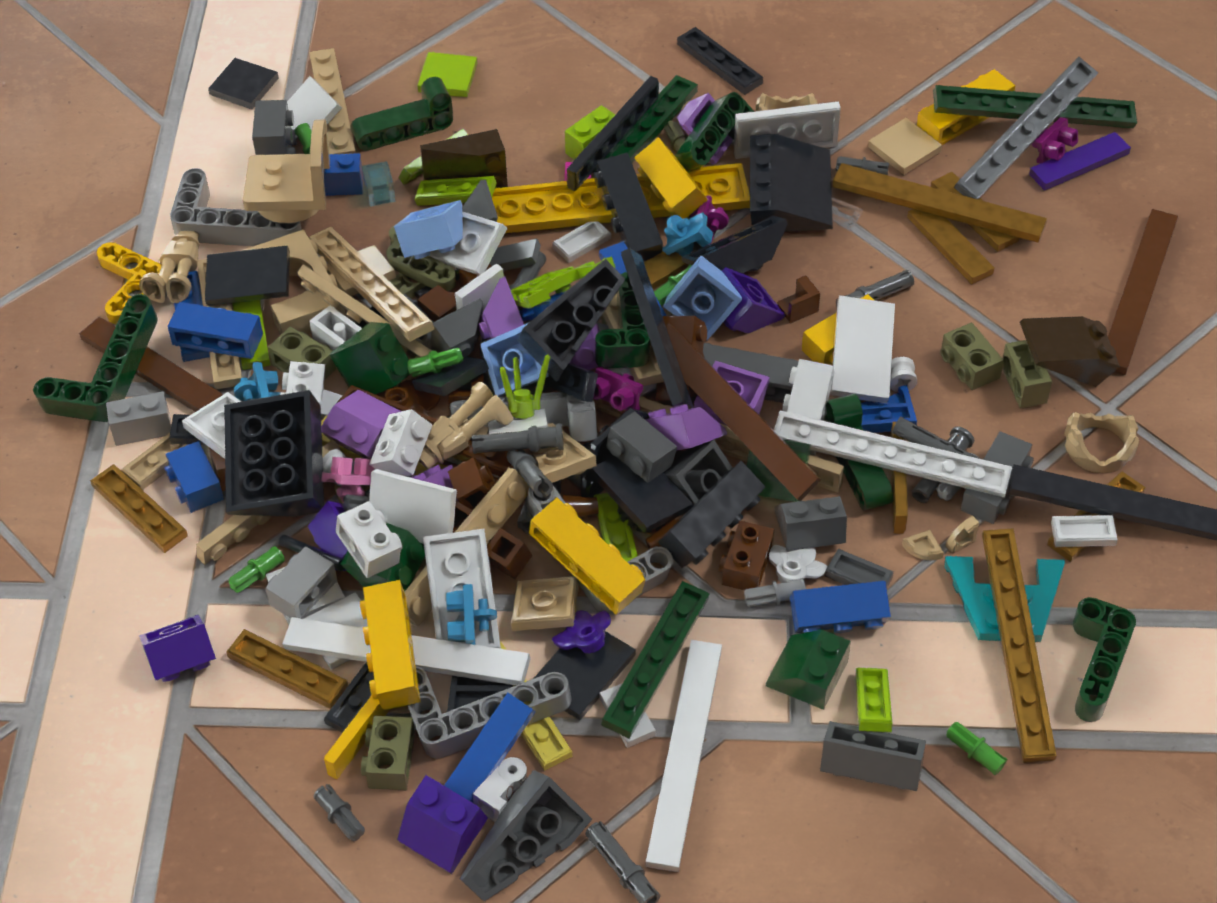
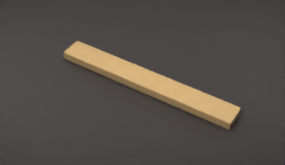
(372, 285)

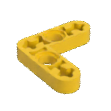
(124, 256)

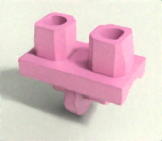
(341, 474)

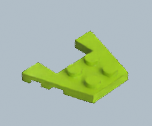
(538, 289)

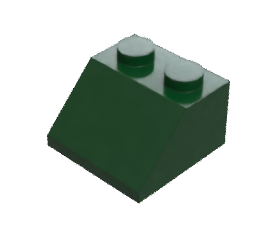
(372, 359)
(405, 571)
(810, 666)

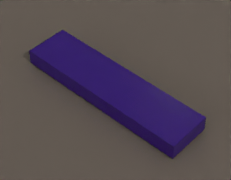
(1080, 161)

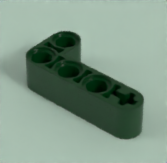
(407, 120)
(711, 131)
(628, 345)
(866, 480)
(1103, 628)

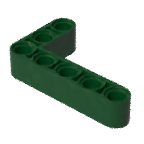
(113, 374)

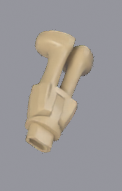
(178, 257)
(448, 439)

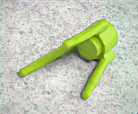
(521, 402)

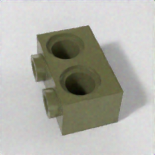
(299, 347)
(971, 356)
(1027, 380)
(391, 752)

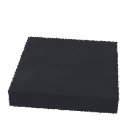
(243, 83)
(451, 377)

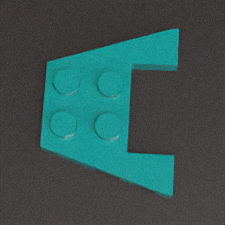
(979, 598)

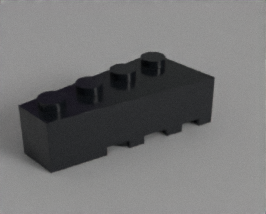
(570, 319)

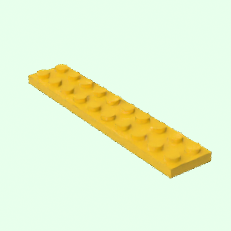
(558, 206)

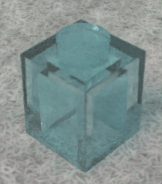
(378, 183)

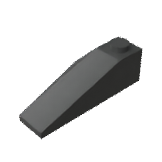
(529, 829)

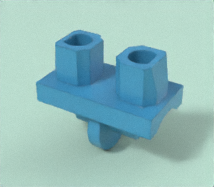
(683, 232)
(257, 385)
(463, 601)

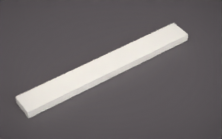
(895, 454)
(429, 653)
(684, 757)

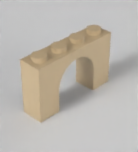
(301, 308)

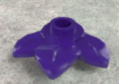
(586, 633)

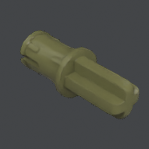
(675, 135)

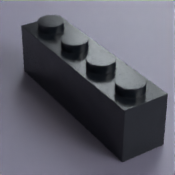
(628, 206)
(712, 514)

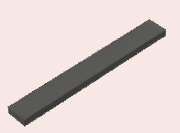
(1026, 129)

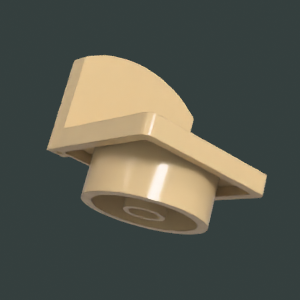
(289, 185)

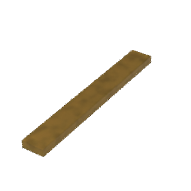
(940, 202)
(1018, 646)

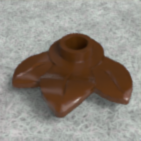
(409, 397)

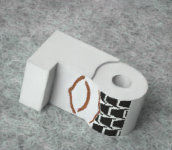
(499, 787)

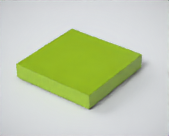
(453, 69)

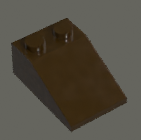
(466, 157)
(1071, 347)

